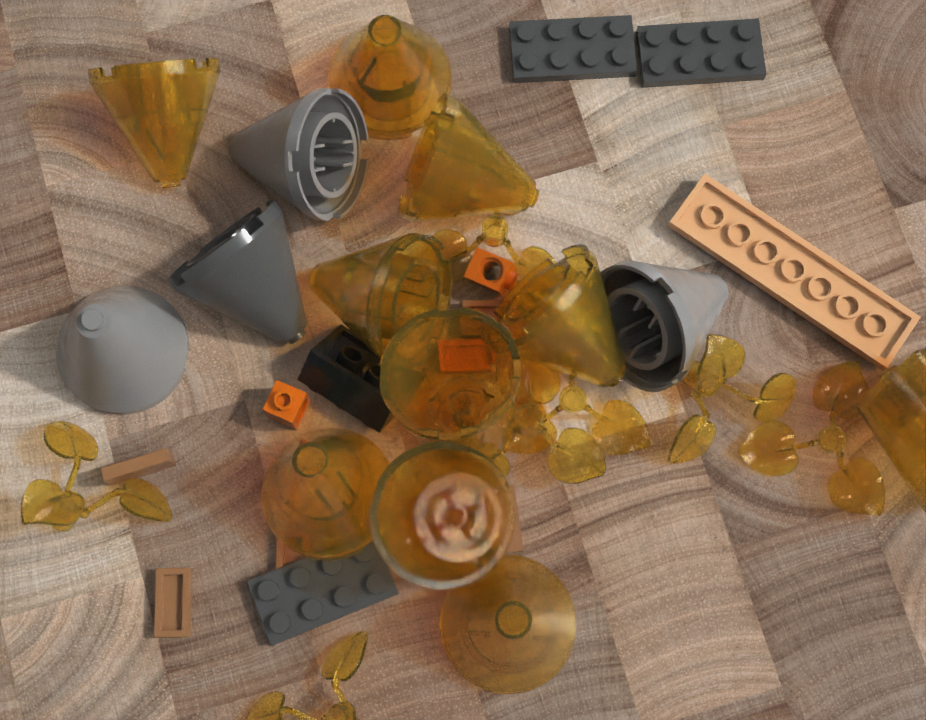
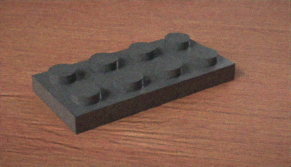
(572, 49)
(700, 53)
(319, 592)

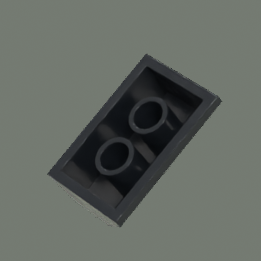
(348, 376)

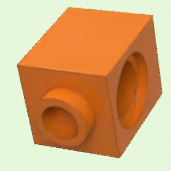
(479, 265)
(286, 404)

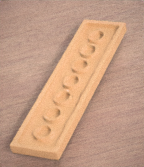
(794, 272)

